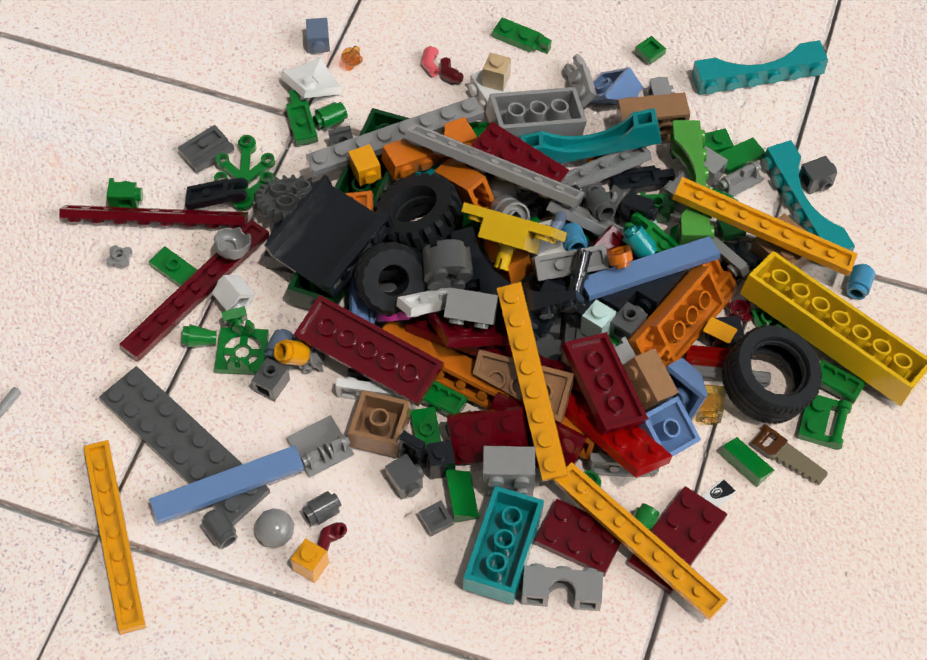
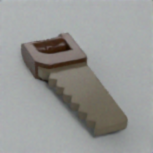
(787, 454)

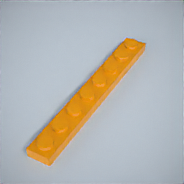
(765, 226)
(532, 382)
(114, 538)
(642, 542)

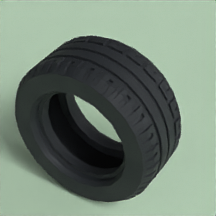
(792, 353)

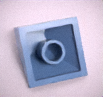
(616, 85)
(689, 385)
(671, 426)

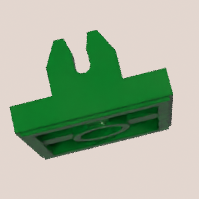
(242, 365)

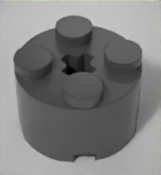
(447, 265)

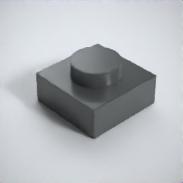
(436, 518)

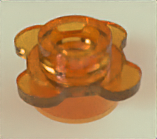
(351, 57)

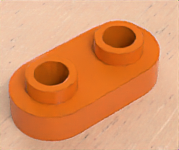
(620, 256)

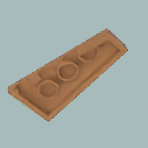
(502, 373)

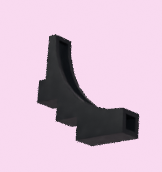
(487, 279)
(646, 295)

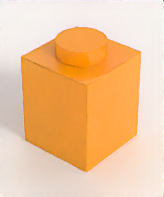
(364, 165)
(309, 560)

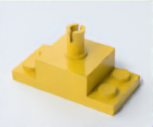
(511, 232)

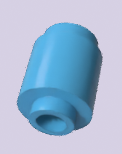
(575, 237)
(860, 281)

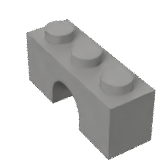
(716, 166)
(584, 585)

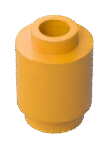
(292, 352)

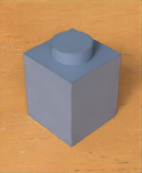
(317, 35)

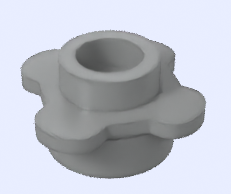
(122, 261)

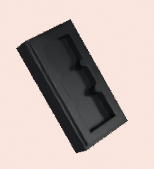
(413, 447)

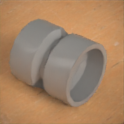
(509, 205)

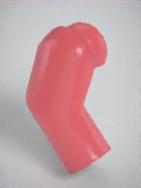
(427, 61)

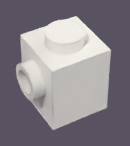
(233, 292)

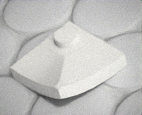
(312, 79)

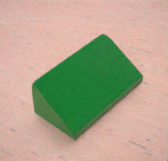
(746, 461)
(461, 495)

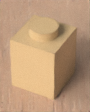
(496, 71)

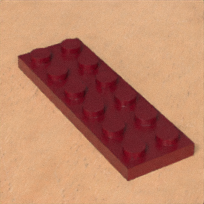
(369, 350)

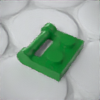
(816, 418)

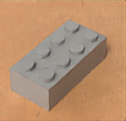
(534, 111)

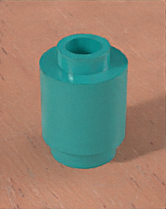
(639, 241)

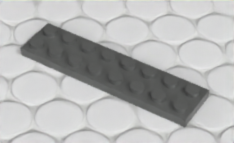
(176, 437)

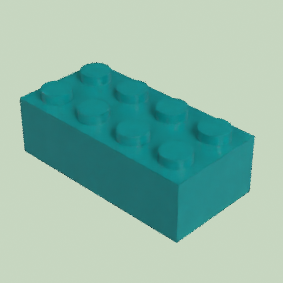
(503, 545)

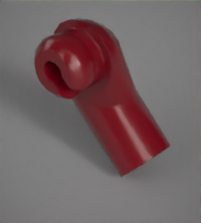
(448, 73)
(330, 534)

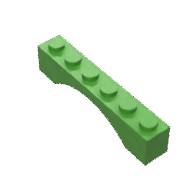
(687, 146)

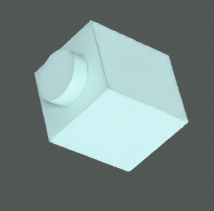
(597, 319)

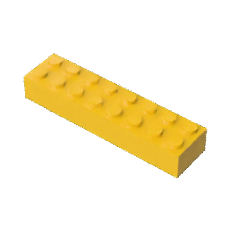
(836, 327)

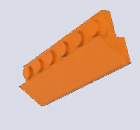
(685, 312)

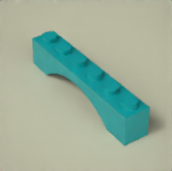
(719, 75)
(635, 131)
(783, 164)

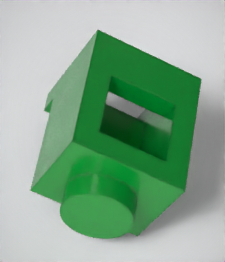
(123, 194)
(665, 206)

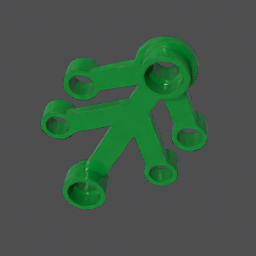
(245, 172)

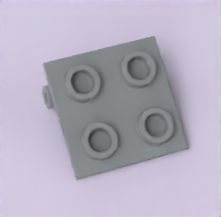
(321, 445)

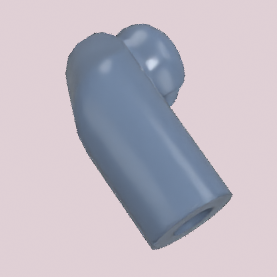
(559, 220)

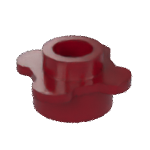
(742, 306)

